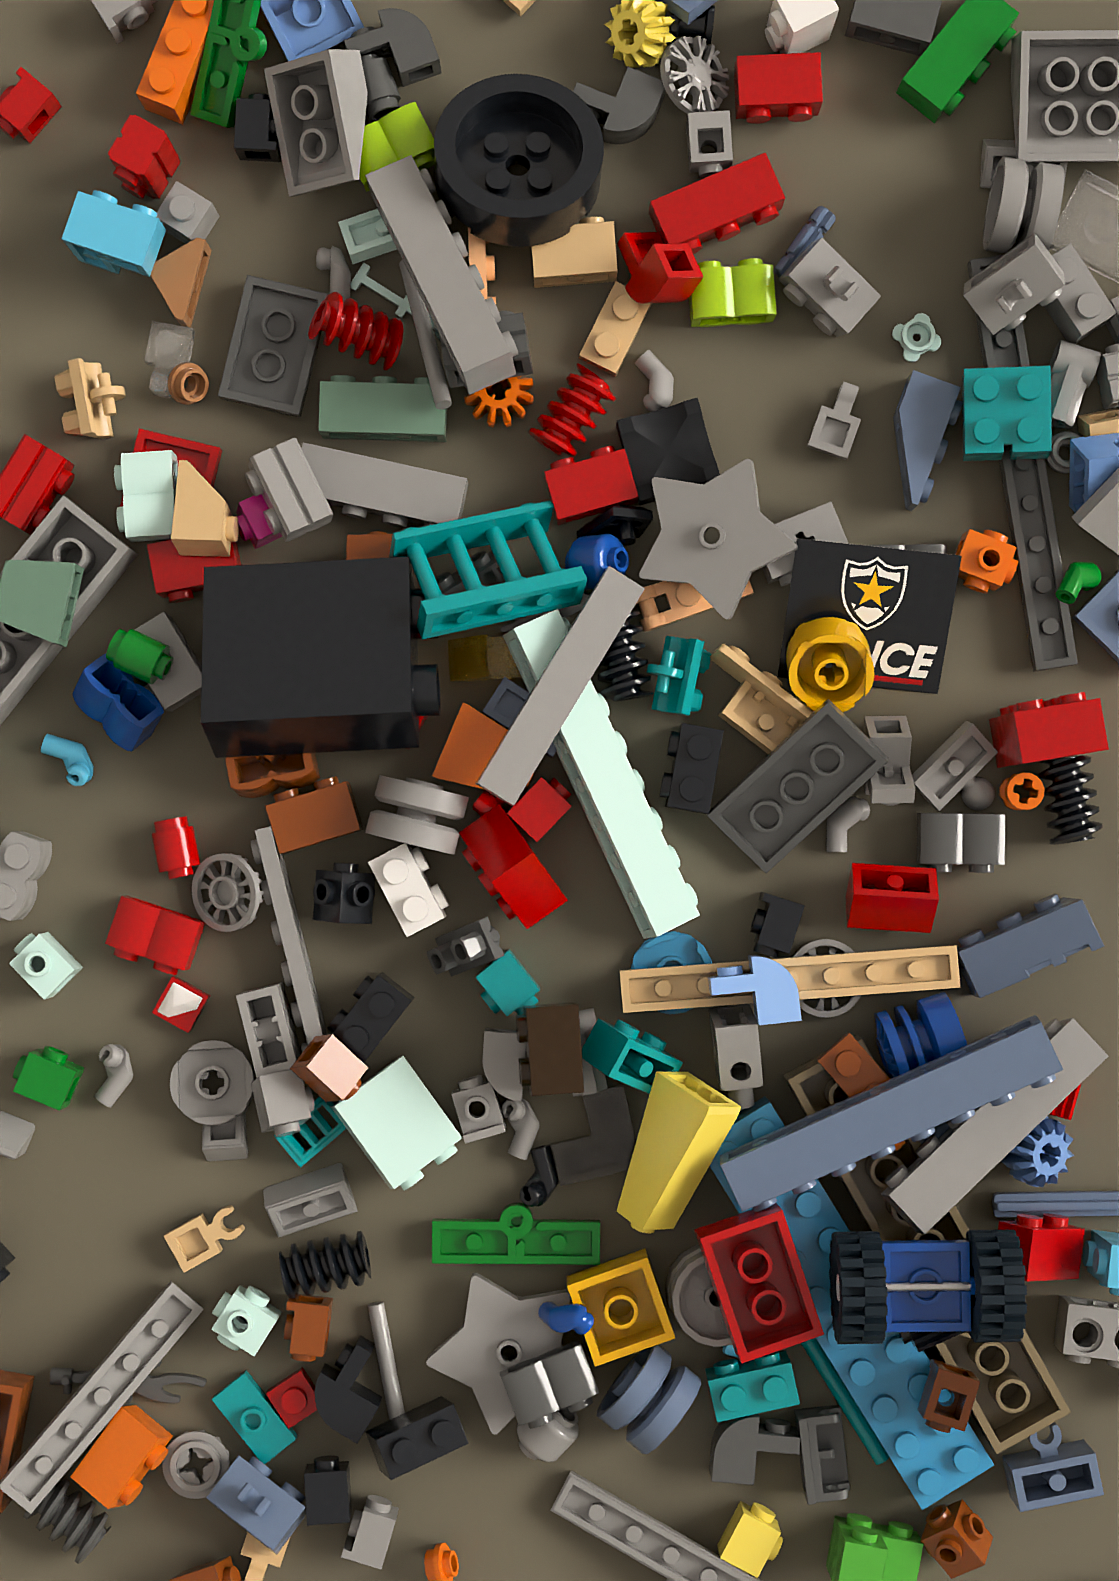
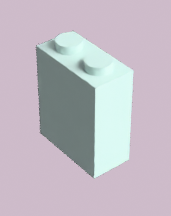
(398, 1124)

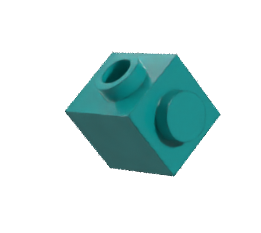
(507, 985)

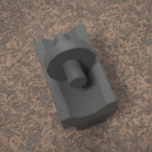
(466, 948)

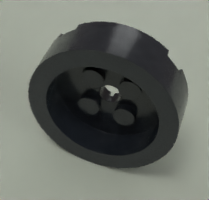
(524, 122)

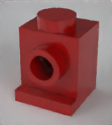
(26, 107)

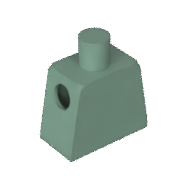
(40, 597)

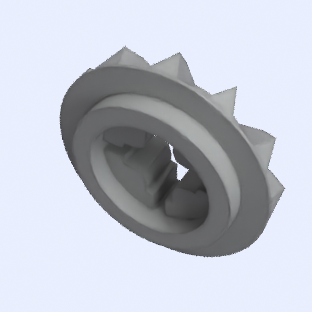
(188, 1481)

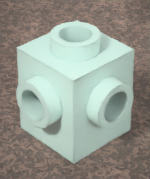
(242, 1333)

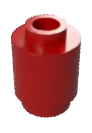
(175, 847)

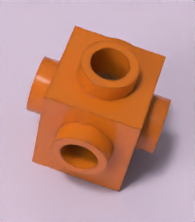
(995, 549)

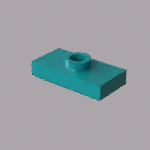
(254, 1417)

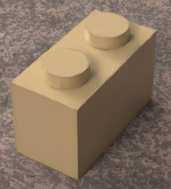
(578, 257)

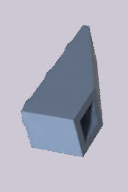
(919, 427)

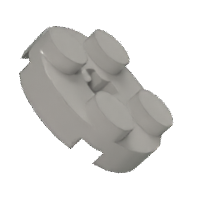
(195, 1065)

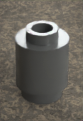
(381, 87)

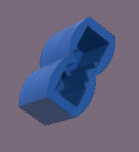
(123, 707)

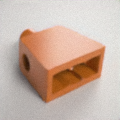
(469, 747)

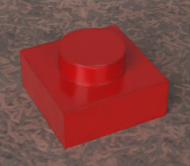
(293, 1397)

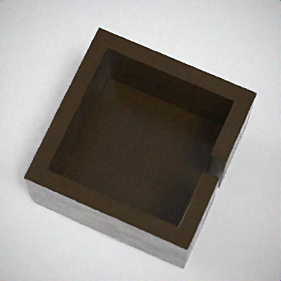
(552, 1049)

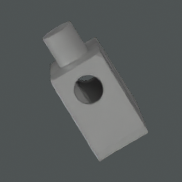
(734, 1041)

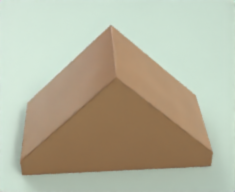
(181, 278)

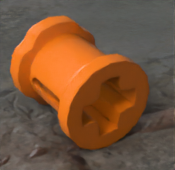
(1031, 784)

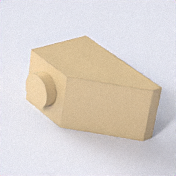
(201, 517)

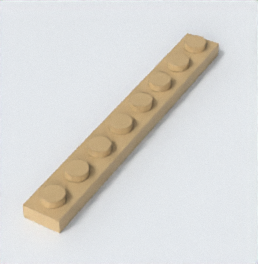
(814, 975)

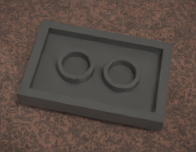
(271, 348)

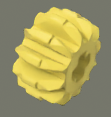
(639, 32)

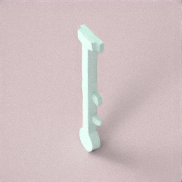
(402, 304)

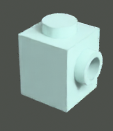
(44, 964)

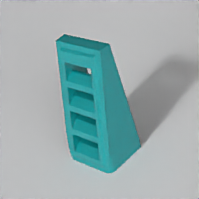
(294, 1148)

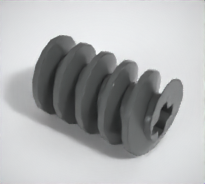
(70, 1520)

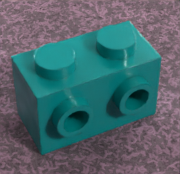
(626, 1056)
(751, 1386)

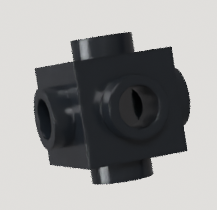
(344, 895)

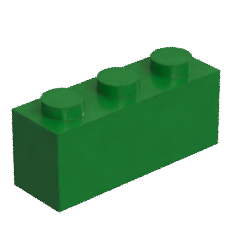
(958, 56)

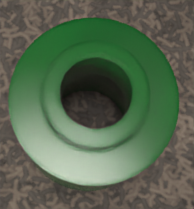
(139, 655)

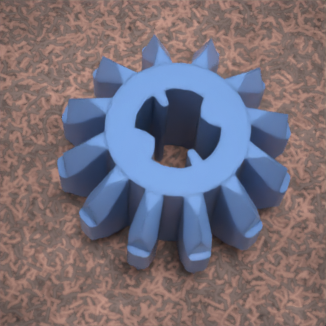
(1040, 1154)

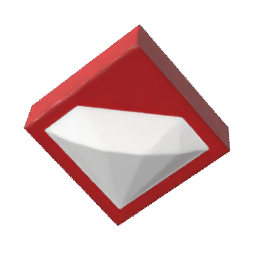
(181, 1004)

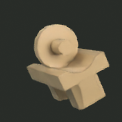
(92, 396)

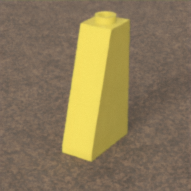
(673, 1149)

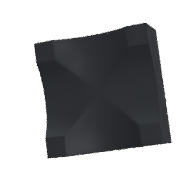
(667, 446)

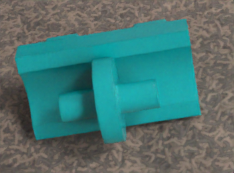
(678, 675)

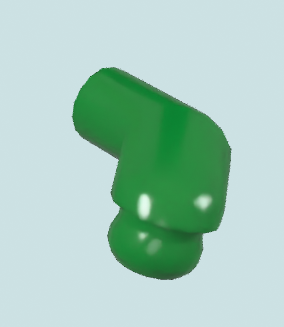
(1078, 576)

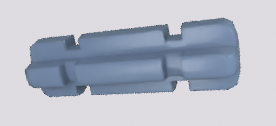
(819, 223)

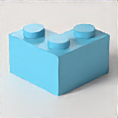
(112, 234)

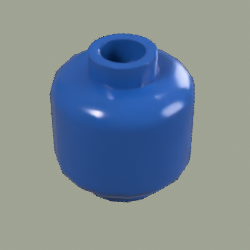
(595, 555)

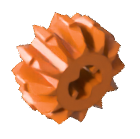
(503, 407)

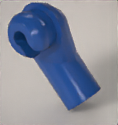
(566, 1317)

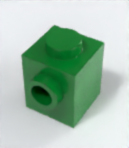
(47, 1077)

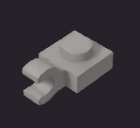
(835, 427)

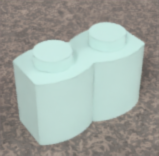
(148, 494)

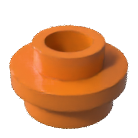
(441, 1563)

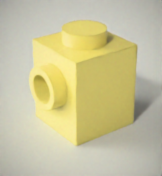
(750, 1538)

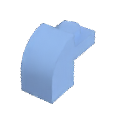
(771, 986)

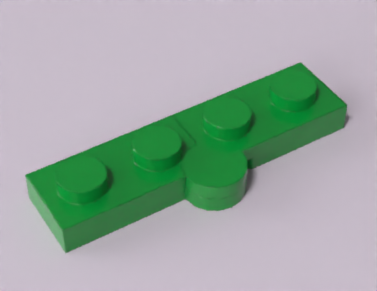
(228, 47)
(516, 1240)

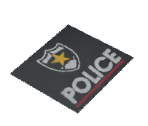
(892, 595)

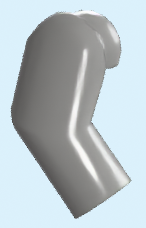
(340, 274)
(660, 382)
(841, 820)
(118, 1071)
(524, 1124)

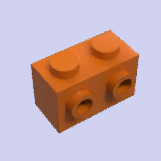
(122, 1457)

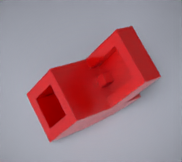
(658, 269)

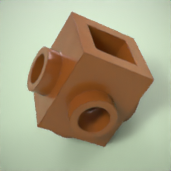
(956, 1538)

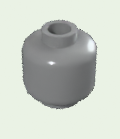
(550, 1439)

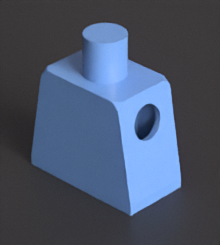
(1091, 464)

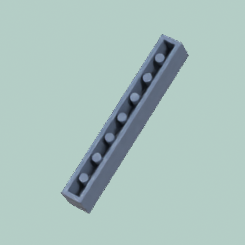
(891, 1113)

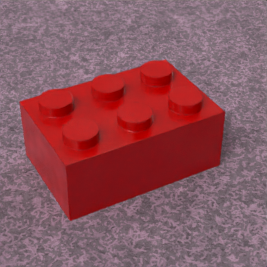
(1048, 729)
(759, 1282)

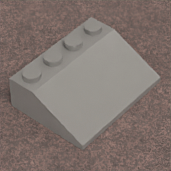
(1066, 95)

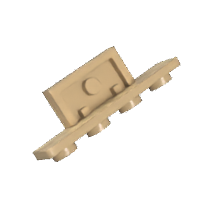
(760, 704)

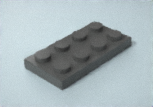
(797, 786)

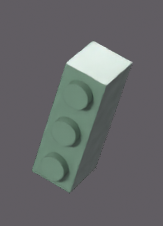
(380, 410)

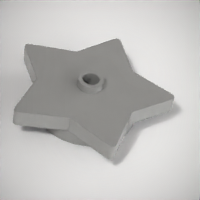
(745, 540)
(492, 1322)

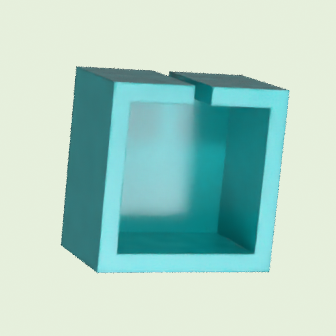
(1006, 409)

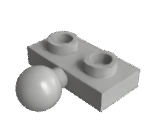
(954, 768)

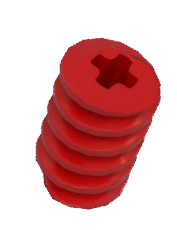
(359, 328)
(572, 412)

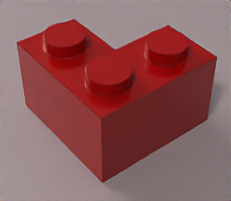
(510, 868)

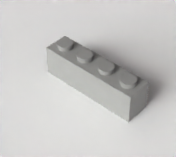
(386, 488)

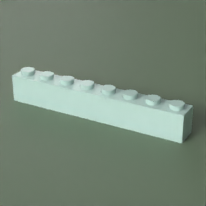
(610, 791)

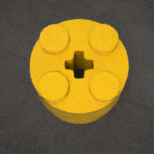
(827, 642)

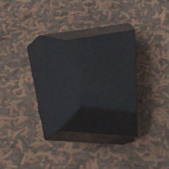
(620, 521)

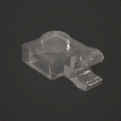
(165, 349)

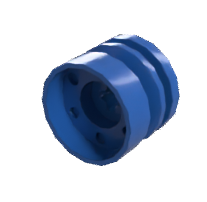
(920, 1040)

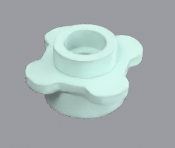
(928, 338)

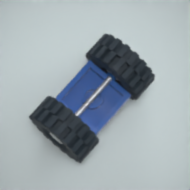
(927, 1286)

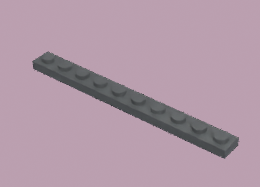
(1030, 518)

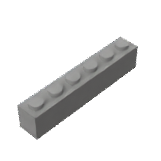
(441, 274)
(971, 1149)

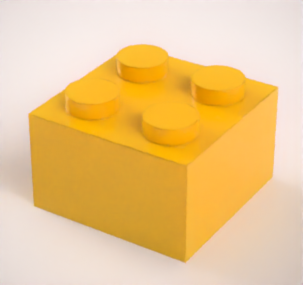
(624, 1307)

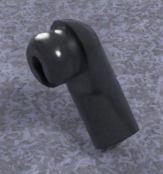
(543, 1180)

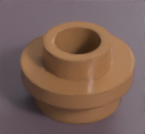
(197, 383)

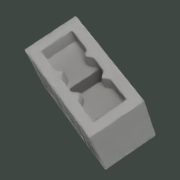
(1099, 1342)

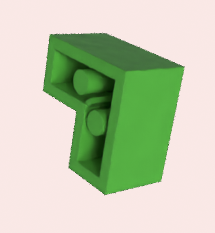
(873, 1550)

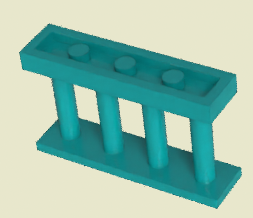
(495, 603)

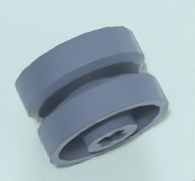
(649, 1398)

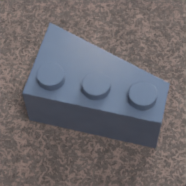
(1026, 944)

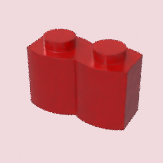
(155, 934)

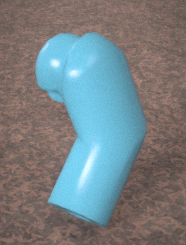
(74, 757)

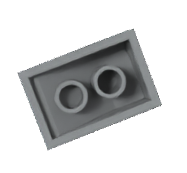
(319, 118)

